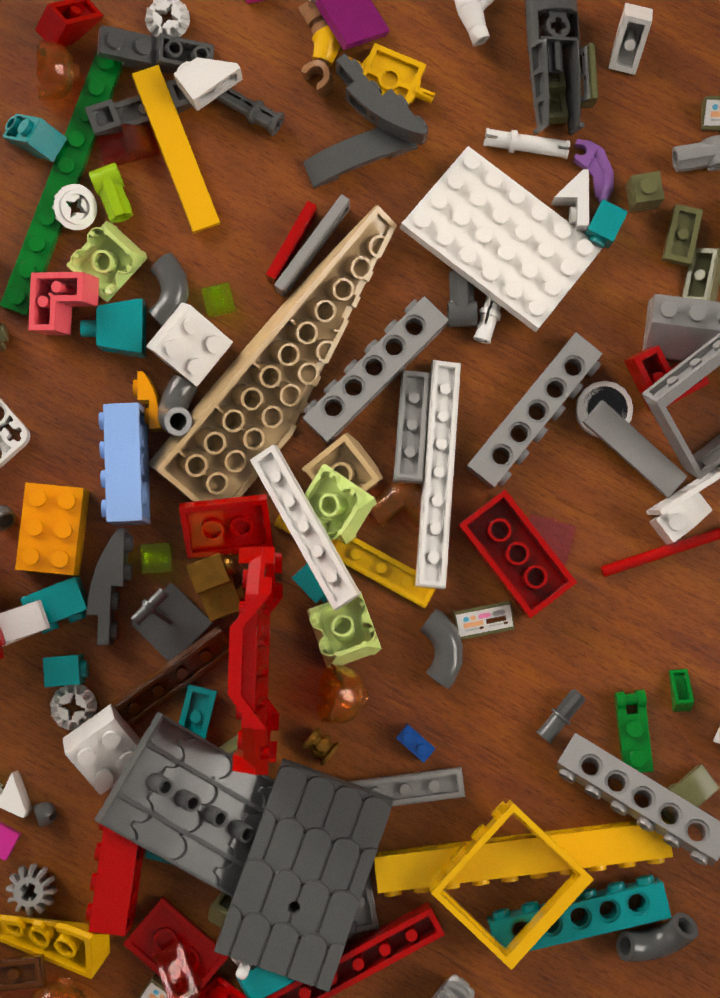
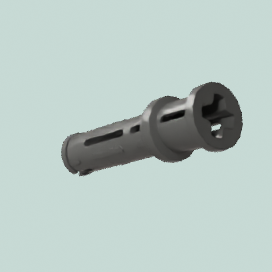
(255, 111)

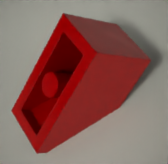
(67, 21)

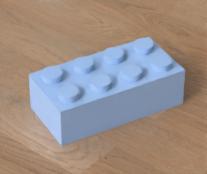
(125, 464)

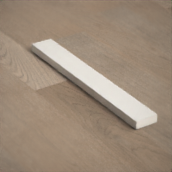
(438, 475)

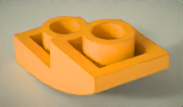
(147, 394)

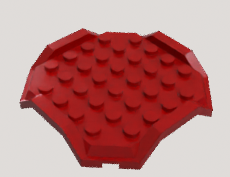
(250, 661)

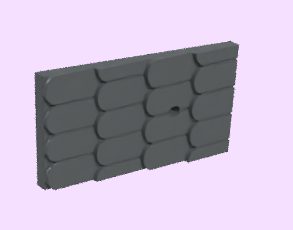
(187, 804)
(307, 849)

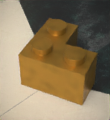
(216, 585)

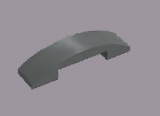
(109, 116)
(352, 154)

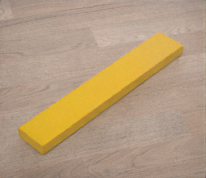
(175, 149)
(378, 567)

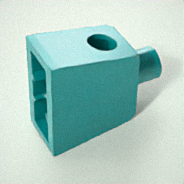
(119, 327)

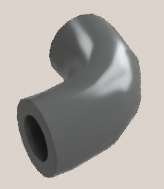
(173, 287)
(174, 405)
(447, 648)
(657, 941)

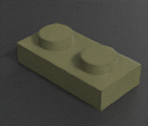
(682, 235)

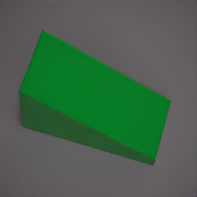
(681, 690)

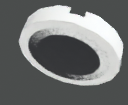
(608, 391)

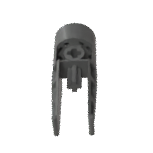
(546, 31)

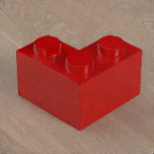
(650, 366)

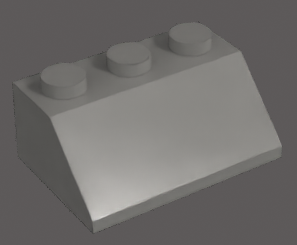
(680, 325)

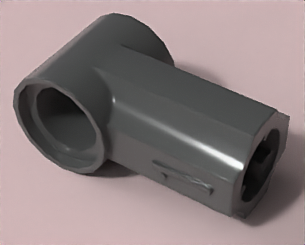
(461, 304)

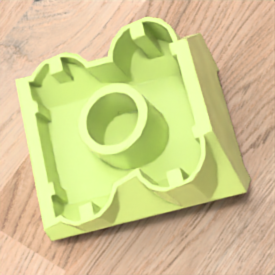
(108, 257)
(339, 504)
(344, 633)

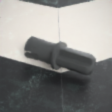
(561, 715)

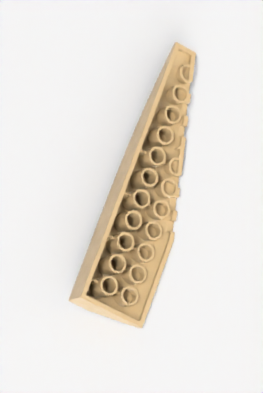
(274, 374)

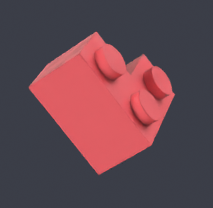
(55, 295)

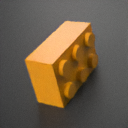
(52, 529)

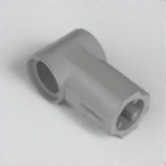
(697, 155)

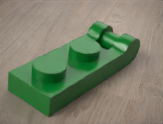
(634, 730)

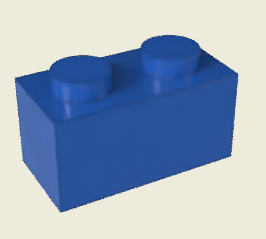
(415, 743)

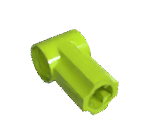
(109, 186)

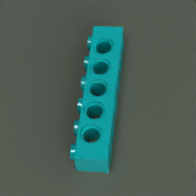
(652, 908)

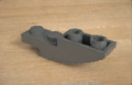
(146, 51)
(385, 111)
(110, 573)

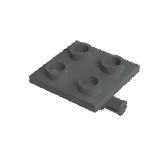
(170, 621)

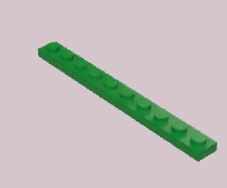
(66, 170)

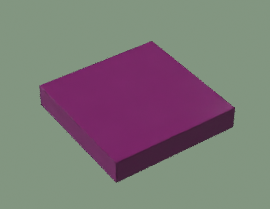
(352, 21)

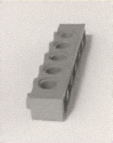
(432, 324)
(575, 351)
(635, 783)

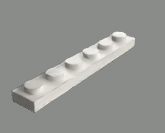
(305, 527)

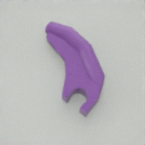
(599, 168)

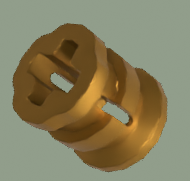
(320, 746)

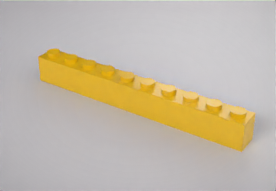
(521, 855)

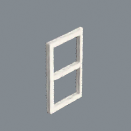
(685, 493)

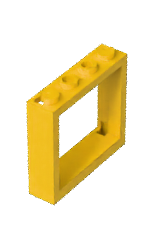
(545, 916)

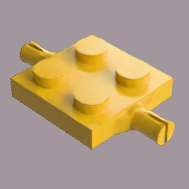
(397, 73)

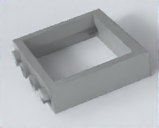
(673, 386)

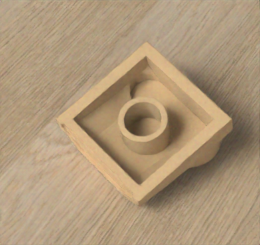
(349, 460)

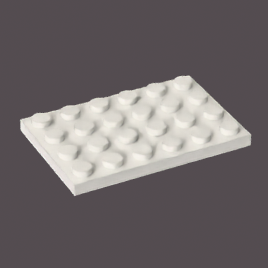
(501, 238)

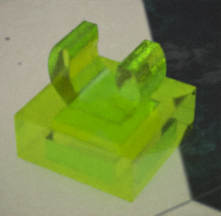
(218, 299)
(156, 558)

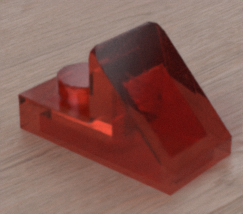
(131, 145)
(177, 973)

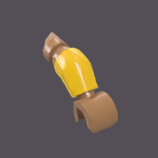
(324, 51)

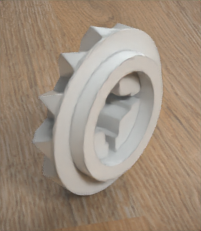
(172, 27)
(86, 204)
(84, 698)

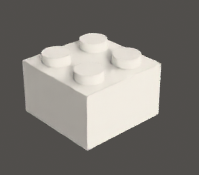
(189, 344)
(101, 748)

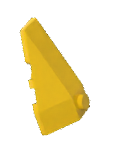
(60, 941)

